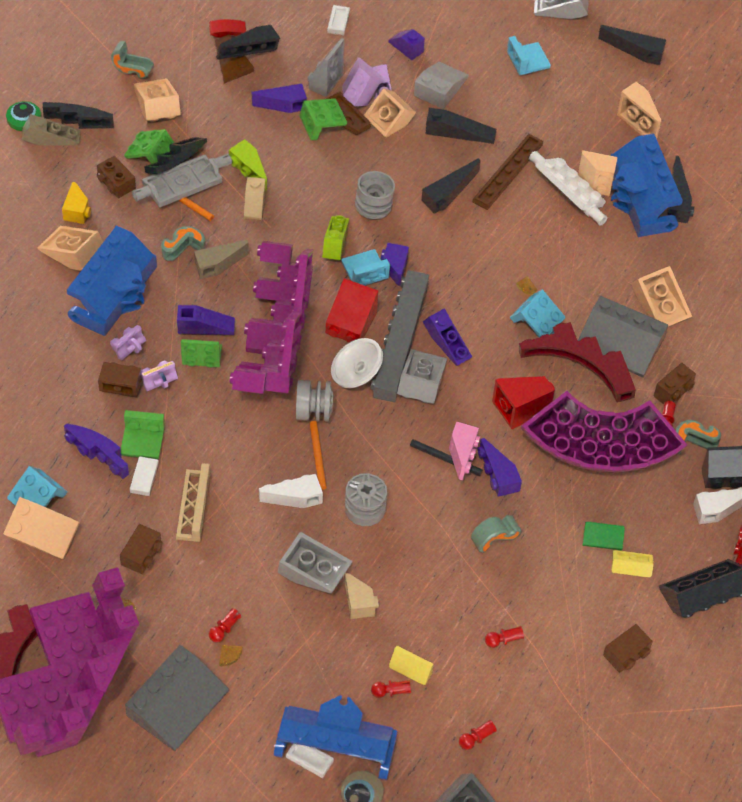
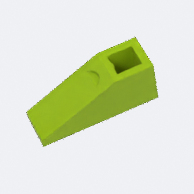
(247, 160)
(335, 237)

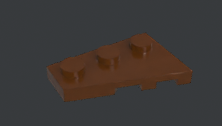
(233, 67)
(355, 119)

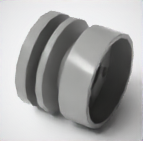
(374, 194)
(313, 400)
(365, 499)

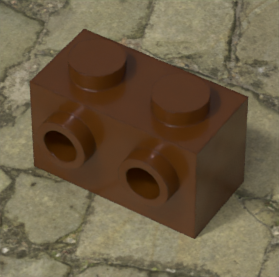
(116, 177)
(120, 379)
(675, 384)
(140, 549)
(628, 648)

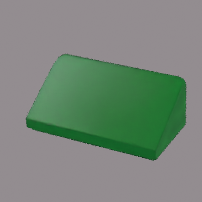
(603, 535)

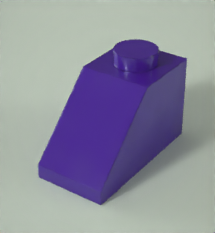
(408, 43)
(397, 257)

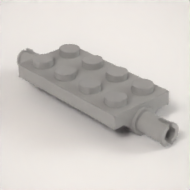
(182, 180)

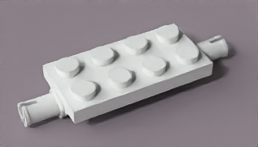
(571, 185)

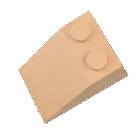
(157, 99)
(639, 110)
(72, 246)
(662, 297)
(41, 528)

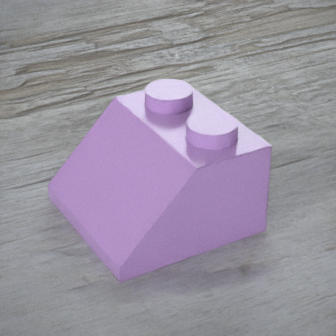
(361, 83)

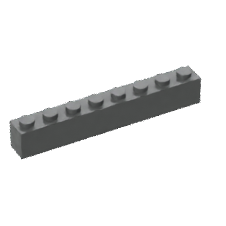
(401, 335)

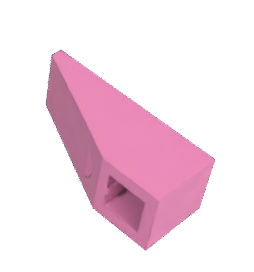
(461, 447)

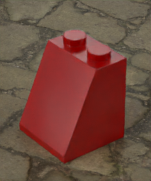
(352, 311)
(521, 398)

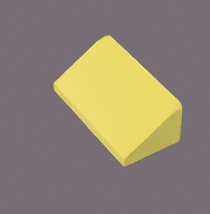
(632, 563)
(411, 665)

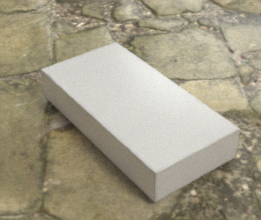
(338, 20)
(144, 476)
(310, 759)

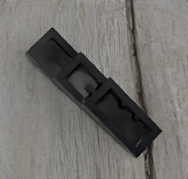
(82, 115)
(178, 153)

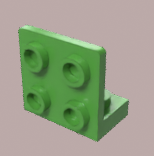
(320, 114)
(149, 145)
(201, 353)
(142, 434)

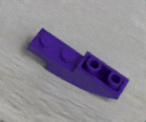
(97, 445)

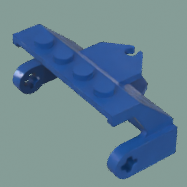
(645, 186)
(112, 281)
(337, 730)

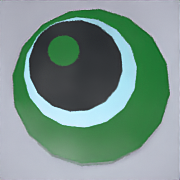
(19, 112)

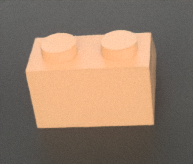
(389, 113)
(598, 171)

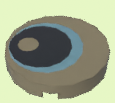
(362, 787)

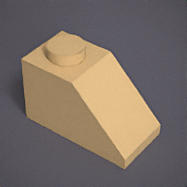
(254, 198)
(359, 598)

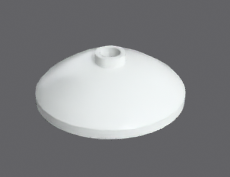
(357, 363)

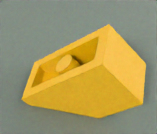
(76, 205)

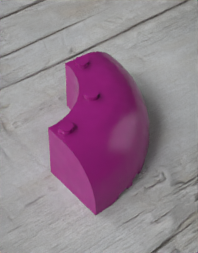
(603, 438)

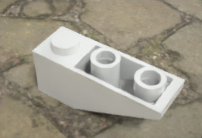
(296, 493)
(715, 506)

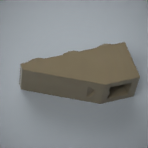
(47, 132)
(217, 259)

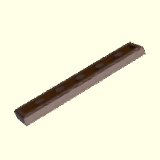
(507, 172)

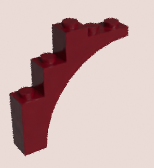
(587, 352)
(16, 643)

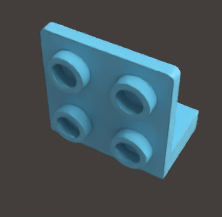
(527, 57)
(366, 267)
(539, 313)
(36, 487)

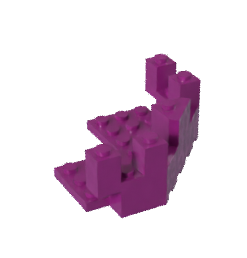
(280, 337)
(83, 649)

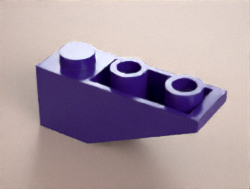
(282, 99)
(199, 320)
(447, 337)
(501, 470)

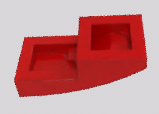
(224, 27)

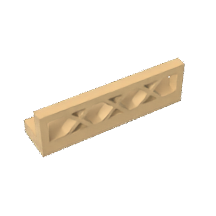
(197, 505)

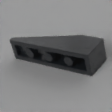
(253, 41)
(638, 45)
(451, 125)
(443, 192)
(685, 210)

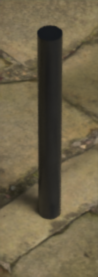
(441, 455)

